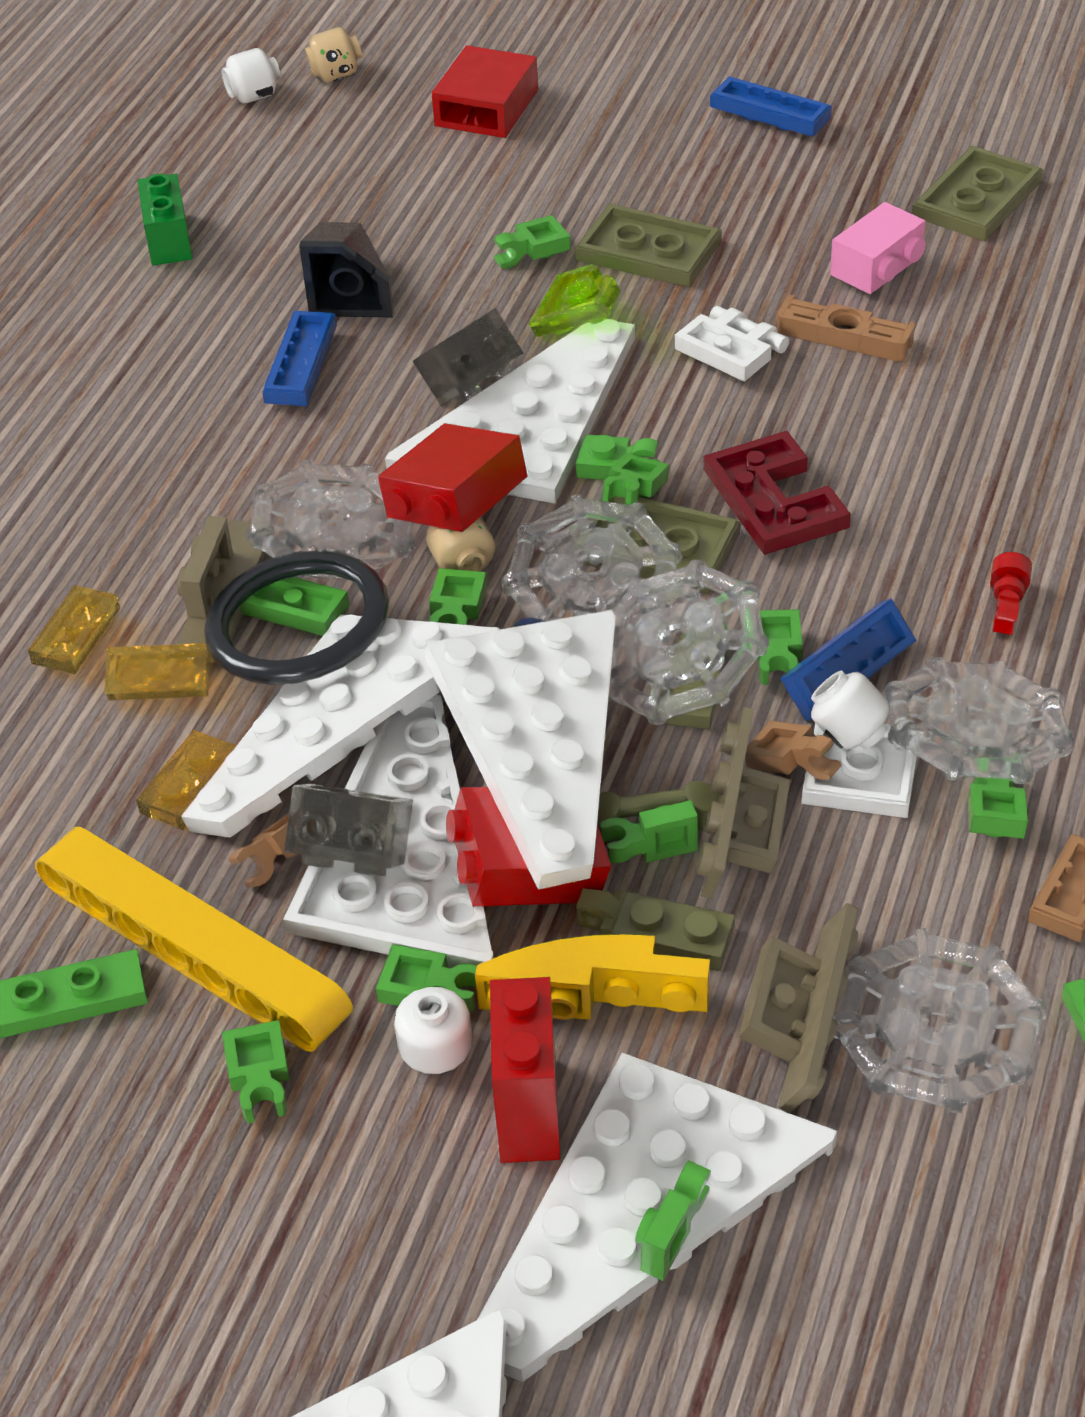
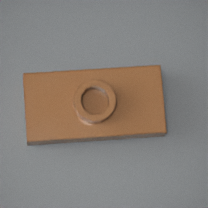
(1062, 896)

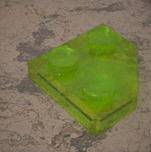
(575, 299)

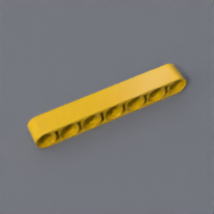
(195, 938)

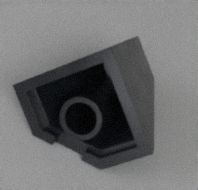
(344, 272)

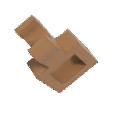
(786, 745)
(263, 852)

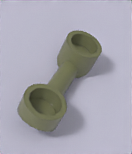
(629, 806)

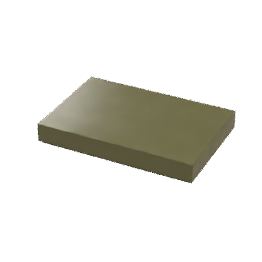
(977, 193)
(648, 245)
(697, 532)

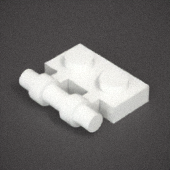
(730, 342)

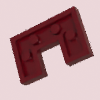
(747, 480)

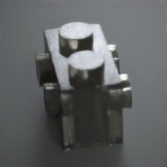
(468, 357)
(348, 827)

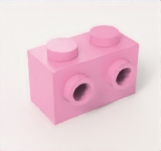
(877, 247)

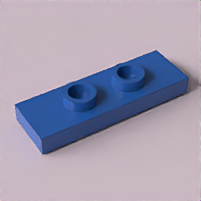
(771, 106)
(299, 358)
(859, 648)

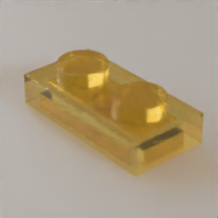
(74, 629)
(157, 672)
(183, 778)

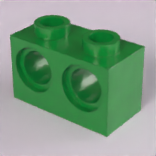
(164, 219)

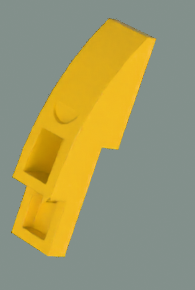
(605, 970)

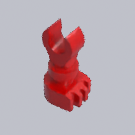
(1010, 582)

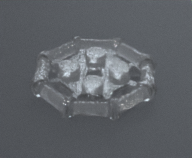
(317, 504)
(582, 542)
(674, 605)
(978, 720)
(943, 992)

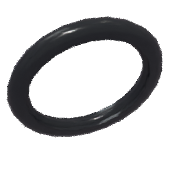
(310, 666)

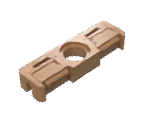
(869, 336)

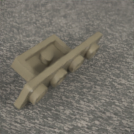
(215, 560)
(748, 814)
(795, 1004)

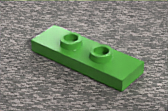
(71, 993)

